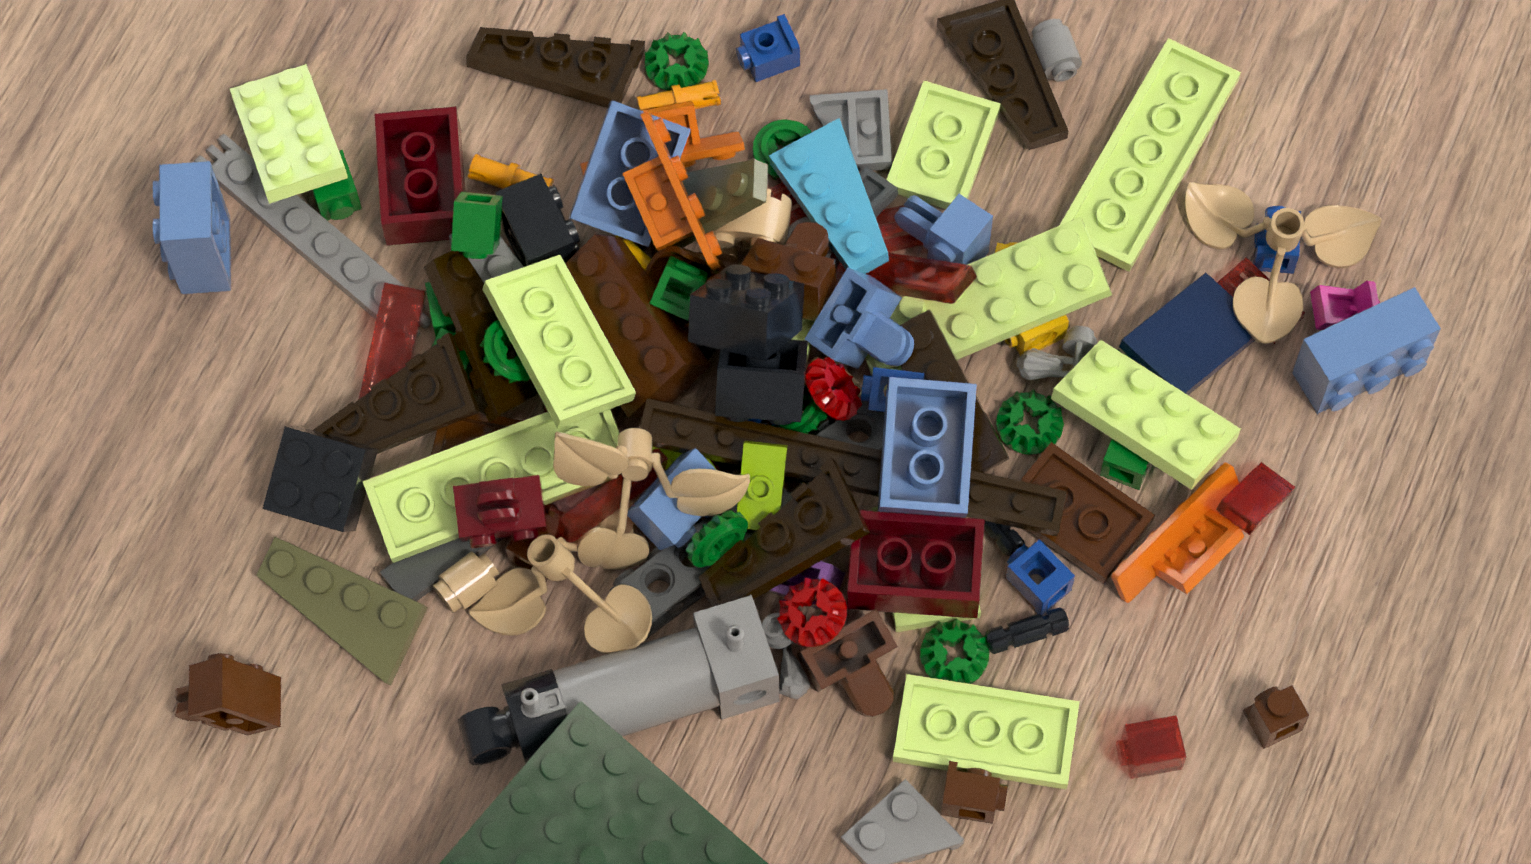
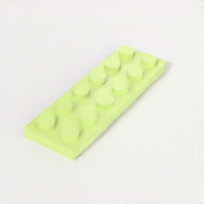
(1151, 151)
(1016, 291)
(418, 502)

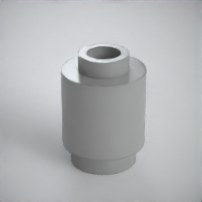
(1056, 50)

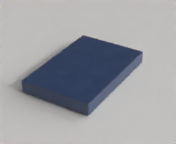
(1189, 336)

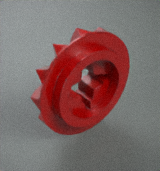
(837, 403)
(819, 628)

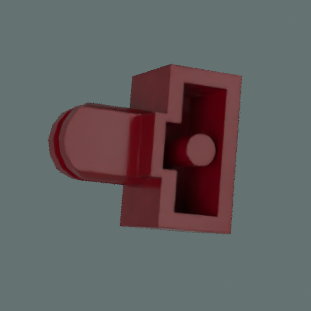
(500, 510)

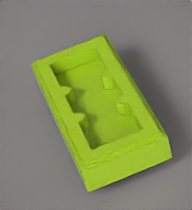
(767, 470)

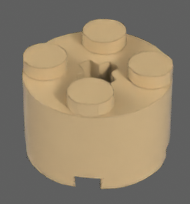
(765, 222)

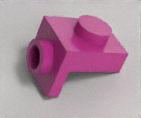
(1337, 304)

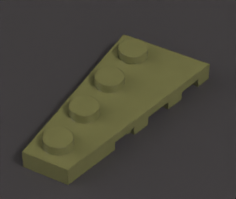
(726, 193)
(352, 610)

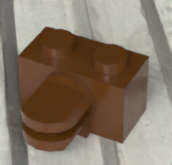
(801, 260)
(853, 663)
(230, 696)

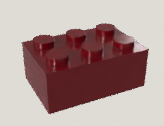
(418, 173)
(917, 565)

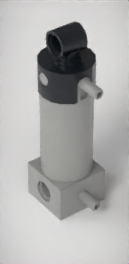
(710, 666)

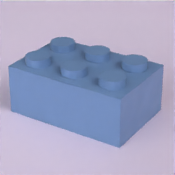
(603, 194)
(193, 227)
(1366, 351)
(927, 447)

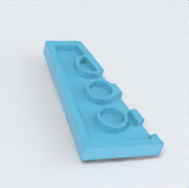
(830, 191)

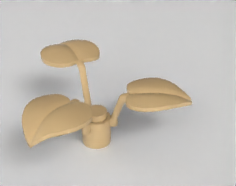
(1263, 306)
(590, 463)
(517, 607)

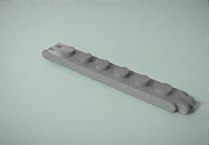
(303, 229)

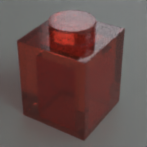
(1151, 747)

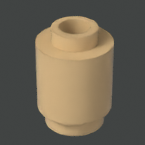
(466, 581)

